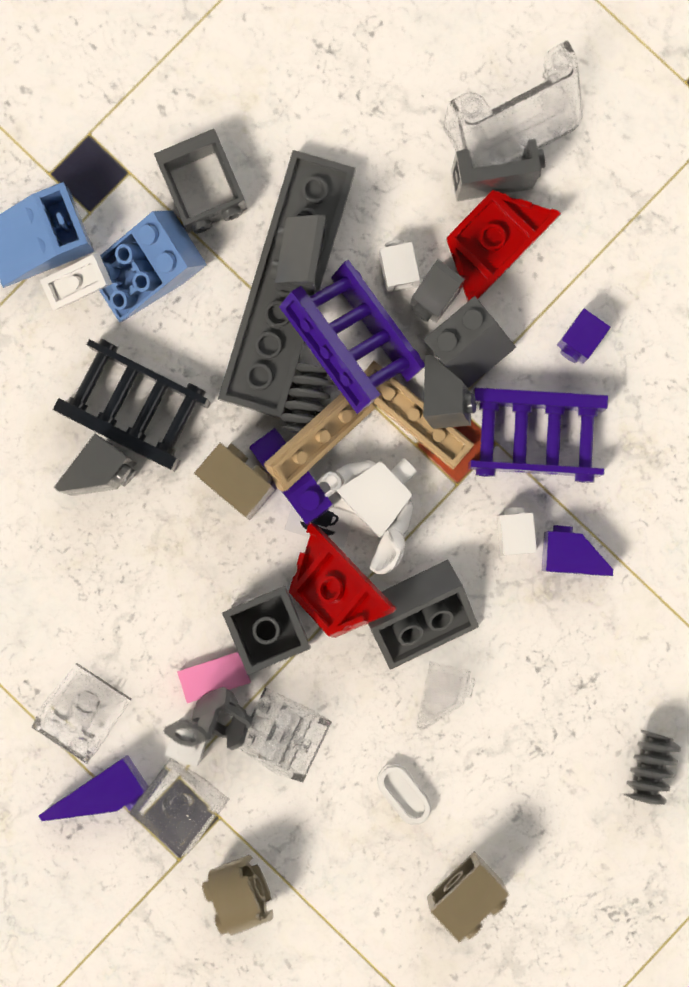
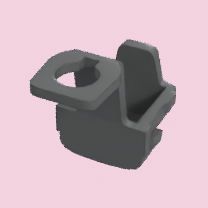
(206, 716)

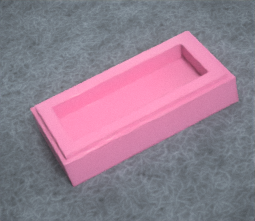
(211, 675)

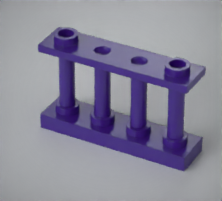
(332, 353)
(555, 406)

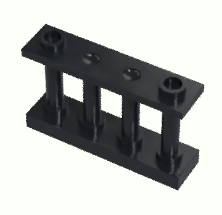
(105, 422)

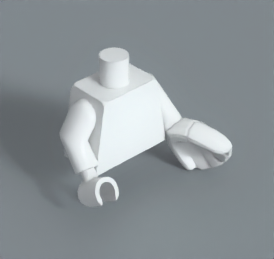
(380, 502)

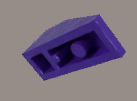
(303, 495)
(105, 793)

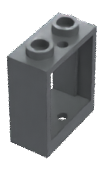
(189, 152)

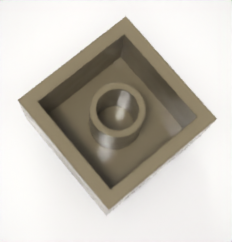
(235, 481)
(468, 898)

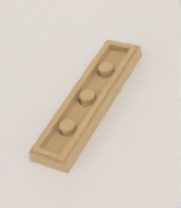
(407, 412)
(313, 442)

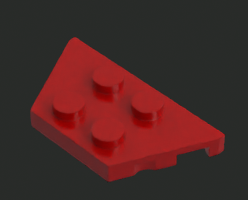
(495, 238)
(334, 588)

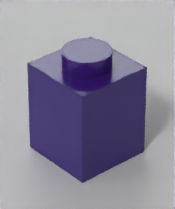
(582, 337)

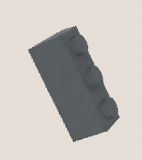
(428, 614)

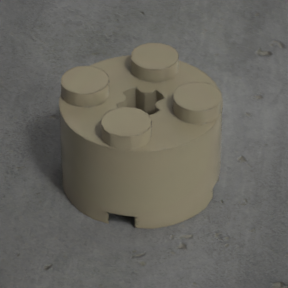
(238, 896)

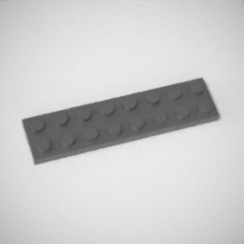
(266, 341)

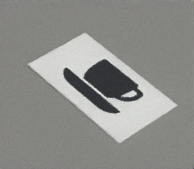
(334, 523)

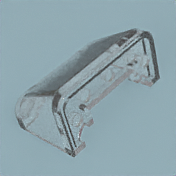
(538, 114)

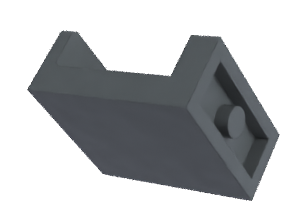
(503, 178)

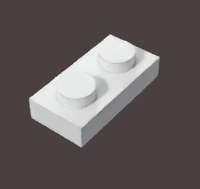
(76, 281)

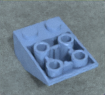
(41, 235)
(149, 263)

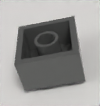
(266, 630)

